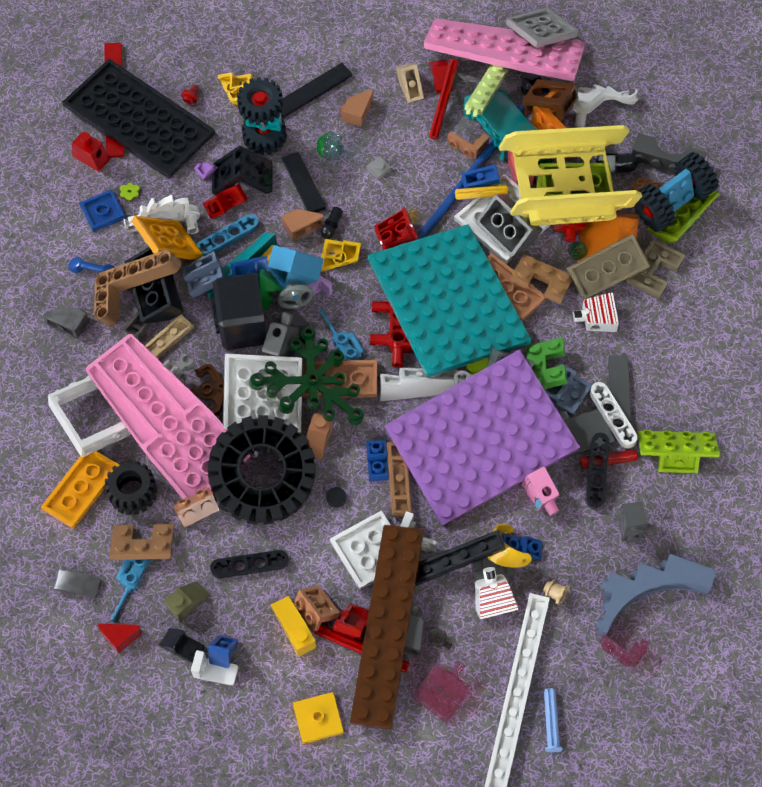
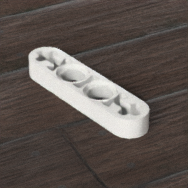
(610, 416)

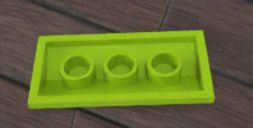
(685, 217)

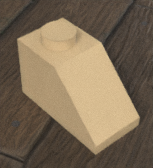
(410, 82)

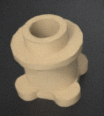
(556, 591)

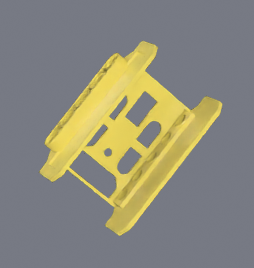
(568, 208)

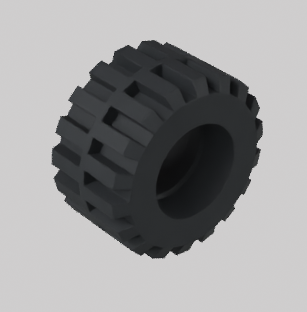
(134, 501)

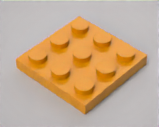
(167, 235)

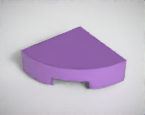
(205, 170)

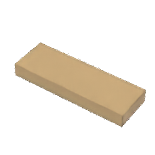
(169, 336)

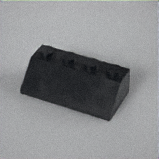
(158, 298)

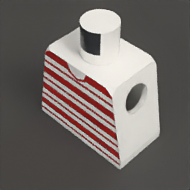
(598, 314)
(493, 595)

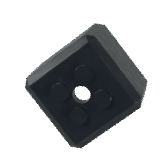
(238, 311)

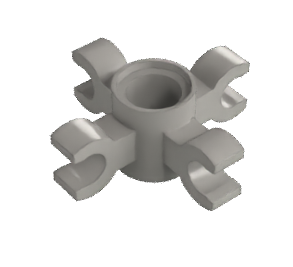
(178, 370)

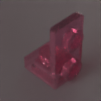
(626, 658)

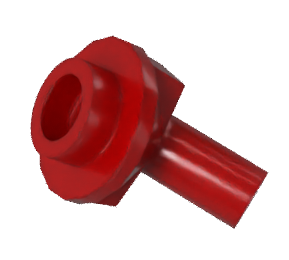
(190, 96)

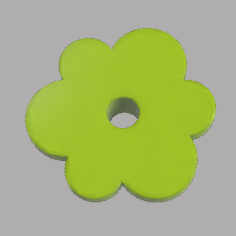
(133, 189)

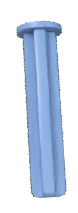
(551, 721)

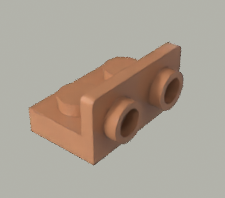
(196, 507)
(315, 606)

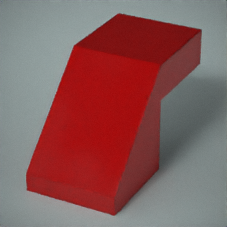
(438, 70)
(224, 201)

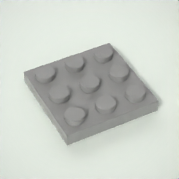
(542, 27)

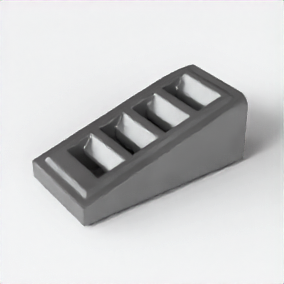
(131, 325)

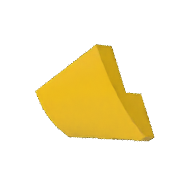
(231, 84)
(346, 253)

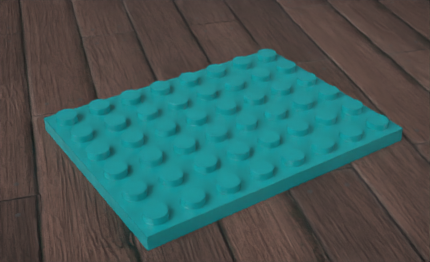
(448, 300)

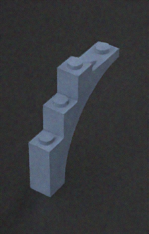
(646, 580)

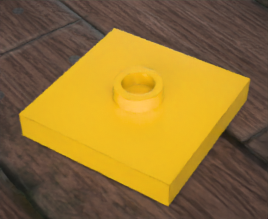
(318, 718)

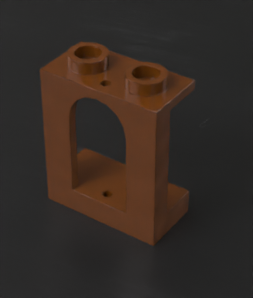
(562, 104)

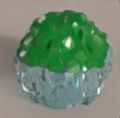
(329, 146)

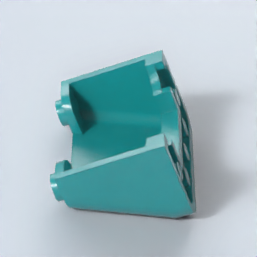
(501, 119)

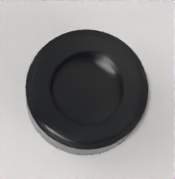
(336, 497)

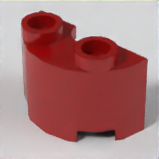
(352, 621)

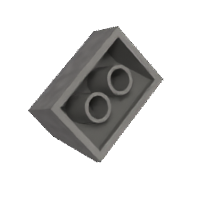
(508, 231)

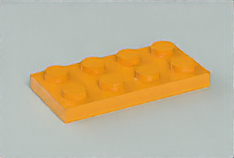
(79, 489)

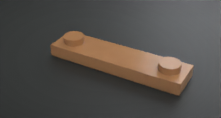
(398, 482)

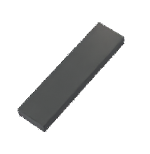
(620, 385)

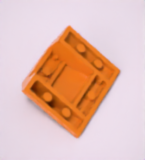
(605, 233)

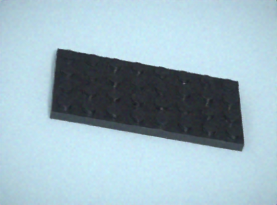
(139, 118)

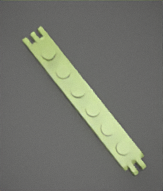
(485, 90)

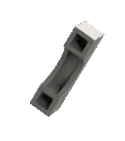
(648, 152)

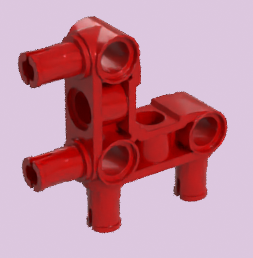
(395, 332)

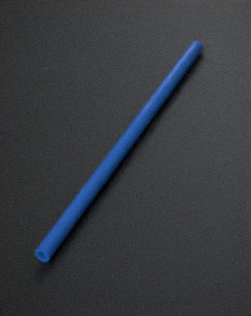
(450, 199)

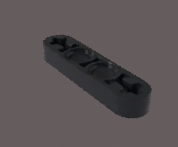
(600, 471)
(249, 560)

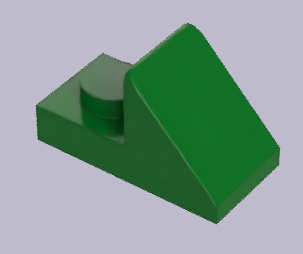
(268, 285)

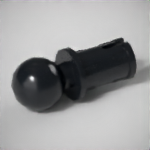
(327, 230)

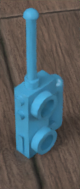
(342, 341)
(131, 579)

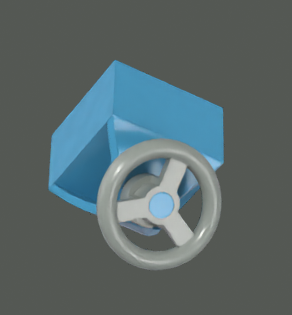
(294, 272)

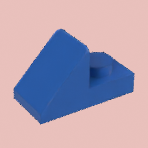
(481, 177)
(221, 651)

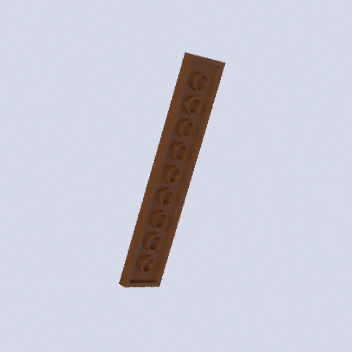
(387, 627)

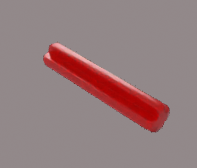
(613, 458)

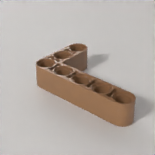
(129, 275)

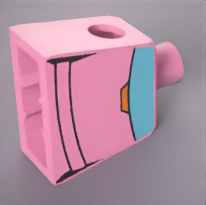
(538, 484)

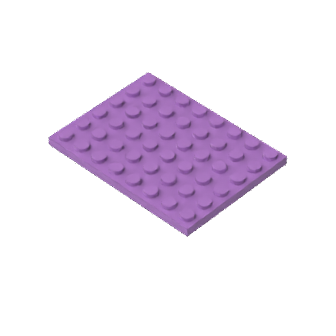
(481, 437)

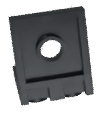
(242, 166)

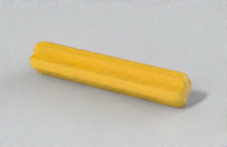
(480, 192)

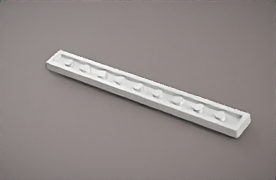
(517, 692)

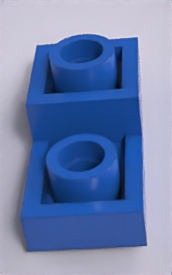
(377, 460)
(525, 545)

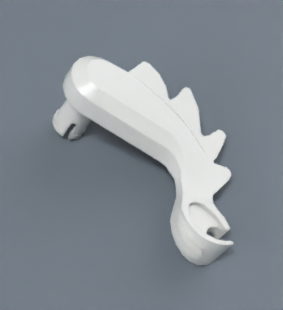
(592, 97)
(169, 209)

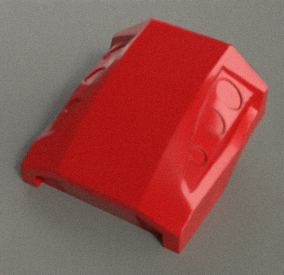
(396, 230)

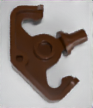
(212, 389)

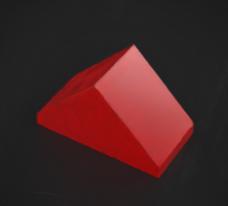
(120, 634)

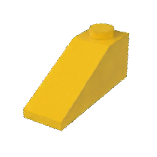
(294, 626)

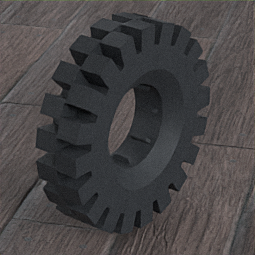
(261, 503)

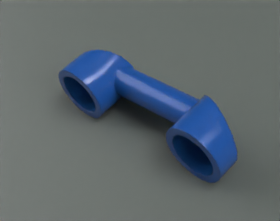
(77, 265)

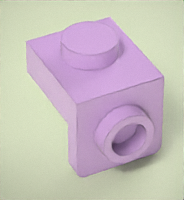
(322, 284)

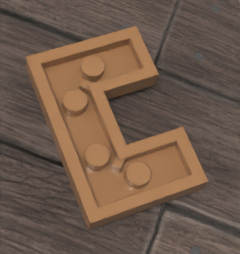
(557, 280)
(126, 548)

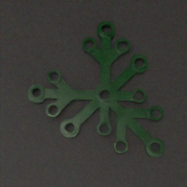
(279, 380)

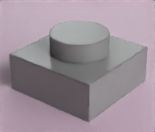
(378, 168)

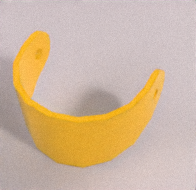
(510, 556)

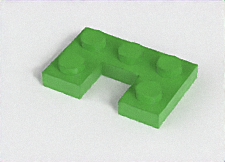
(540, 354)

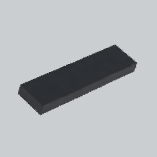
(303, 183)

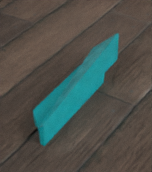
(253, 251)

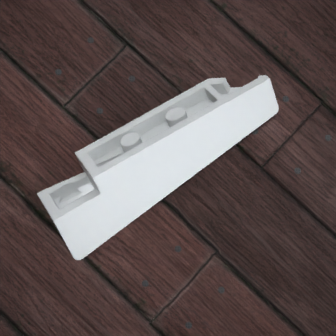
(415, 384)

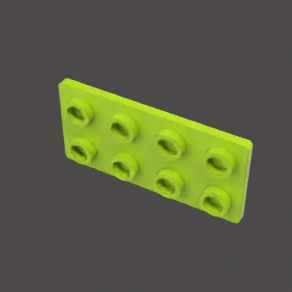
(678, 450)

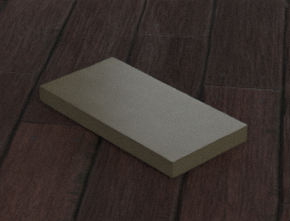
(608, 267)

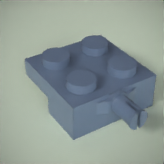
(202, 273)
(570, 395)

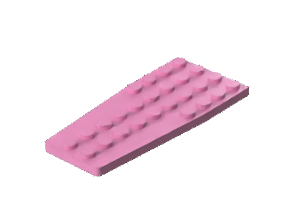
(505, 48)
(159, 413)

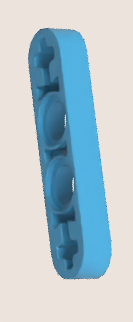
(225, 234)

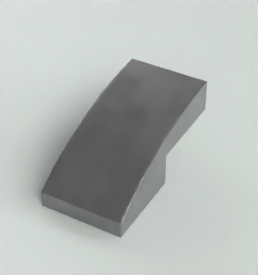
(77, 583)

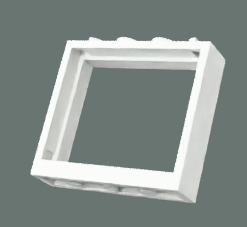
(95, 441)

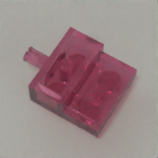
(443, 691)

